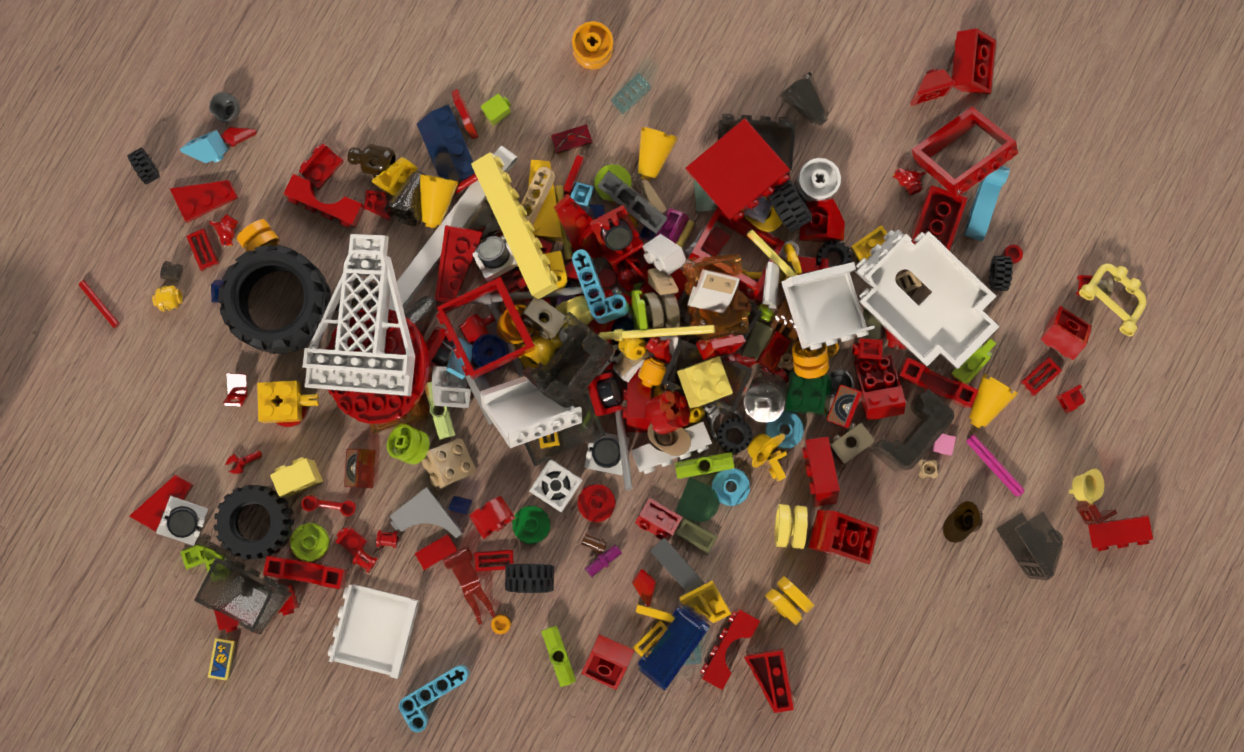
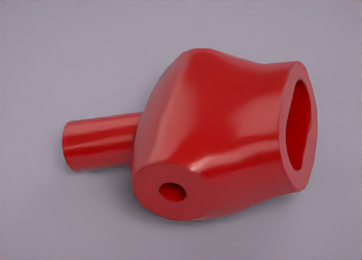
(475, 327)

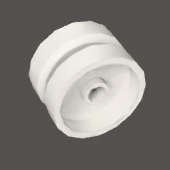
(821, 170)

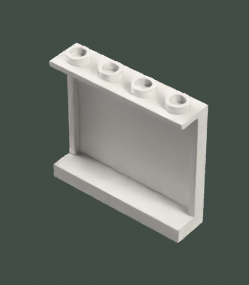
(825, 306)
(525, 413)
(373, 630)

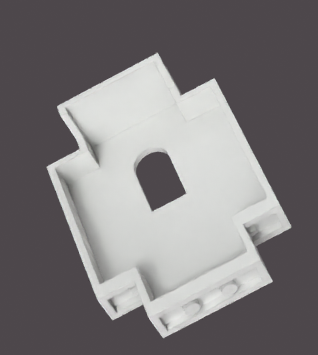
(948, 319)

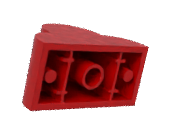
(843, 536)

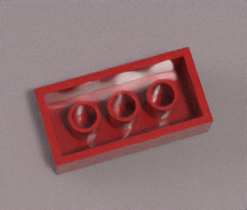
(939, 215)

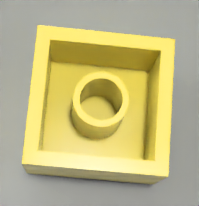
(704, 382)
(296, 477)

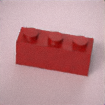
(973, 61)

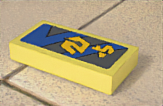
(221, 659)

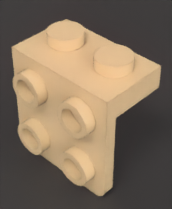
(448, 464)

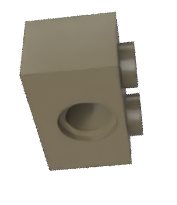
(553, 318)
(862, 441)

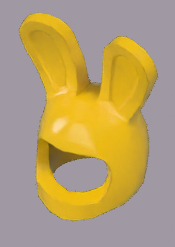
(543, 350)

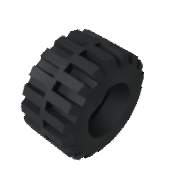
(790, 206)
(529, 578)

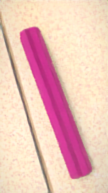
(995, 465)

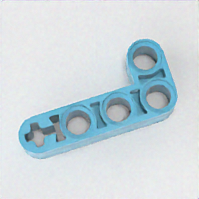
(985, 203)
(594, 285)
(435, 691)

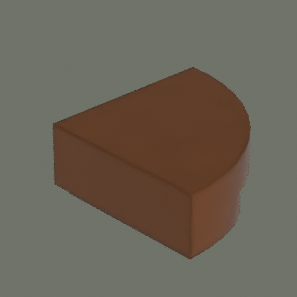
(740, 302)

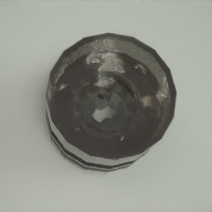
(770, 388)

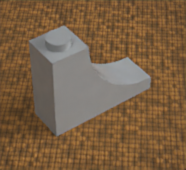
(421, 510)

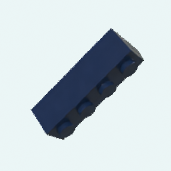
(446, 144)

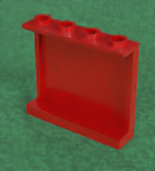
(738, 171)

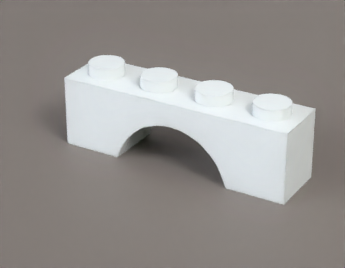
(648, 457)

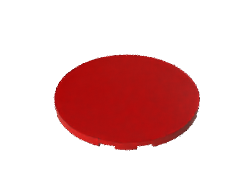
(384, 408)

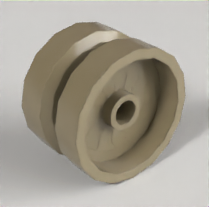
(661, 310)

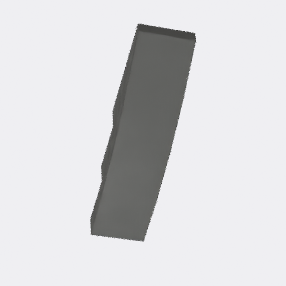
(632, 201)
(676, 566)

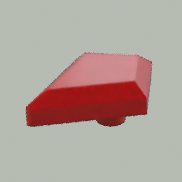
(237, 135)
(375, 203)
(645, 586)

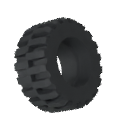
(228, 522)

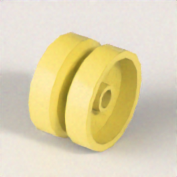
(791, 527)

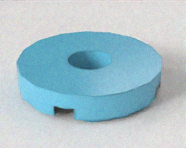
(795, 425)
(742, 486)

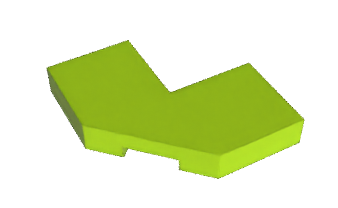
(198, 555)

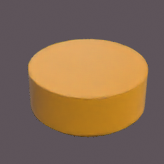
(501, 624)

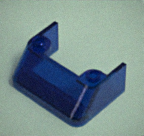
(674, 647)

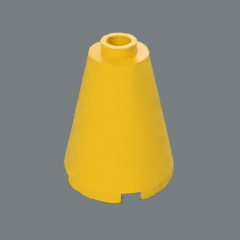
(653, 151)
(435, 198)
(990, 401)

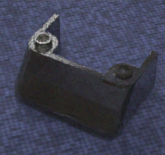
(1033, 544)

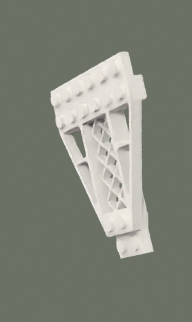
(363, 370)

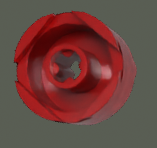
(667, 412)
(492, 517)

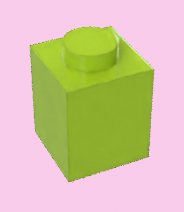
(496, 109)

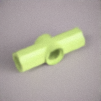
(442, 422)

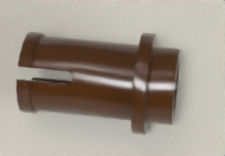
(594, 543)

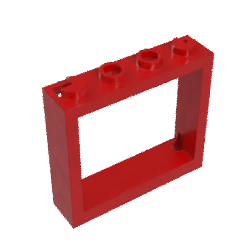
(947, 134)
(742, 227)
(468, 297)

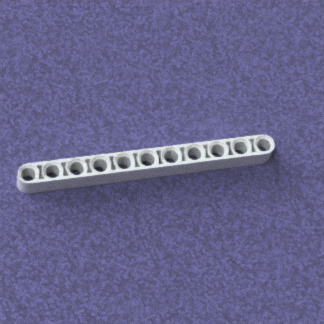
(430, 254)

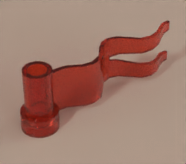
(468, 580)

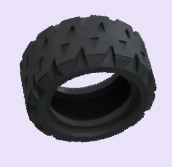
(242, 277)

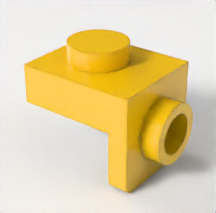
(775, 469)

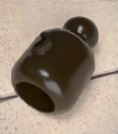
(372, 159)

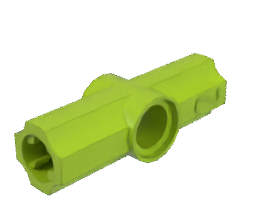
(717, 463)
(562, 668)

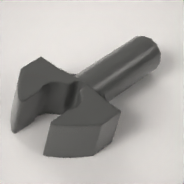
(615, 358)

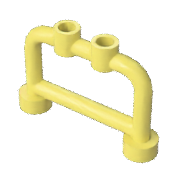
(1132, 286)

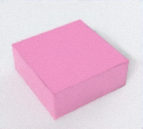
(944, 444)

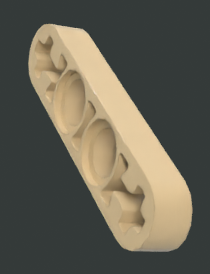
(537, 203)

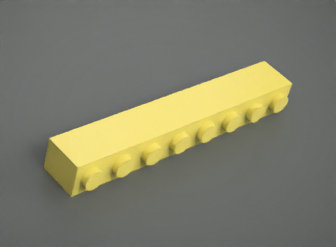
(515, 226)

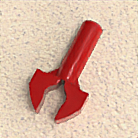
(242, 461)

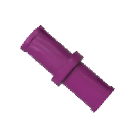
(603, 560)

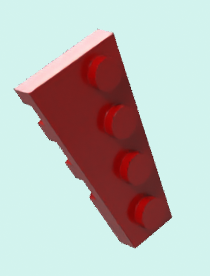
(455, 260)

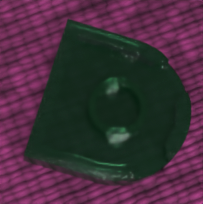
(698, 501)

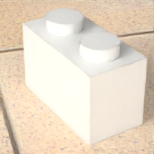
(664, 254)

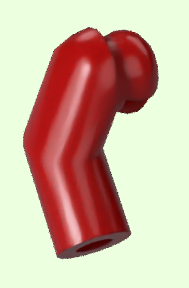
(624, 281)

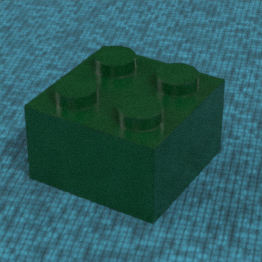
(809, 394)

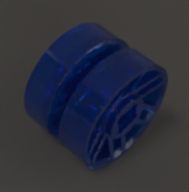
(485, 343)

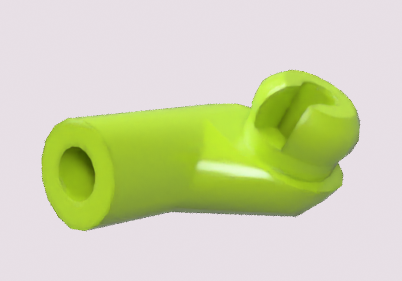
(767, 313)

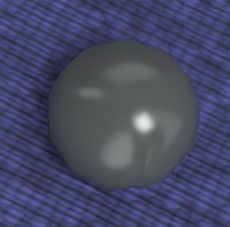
(224, 107)
(840, 377)

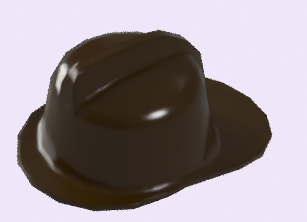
(962, 522)

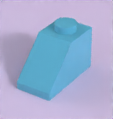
(206, 148)
(582, 195)

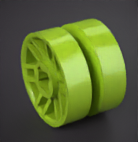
(408, 444)

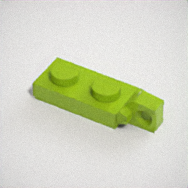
(974, 363)

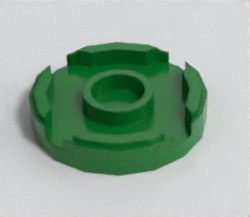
(531, 524)

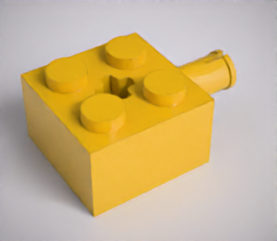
(292, 403)

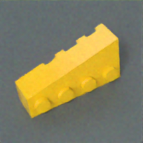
(547, 223)

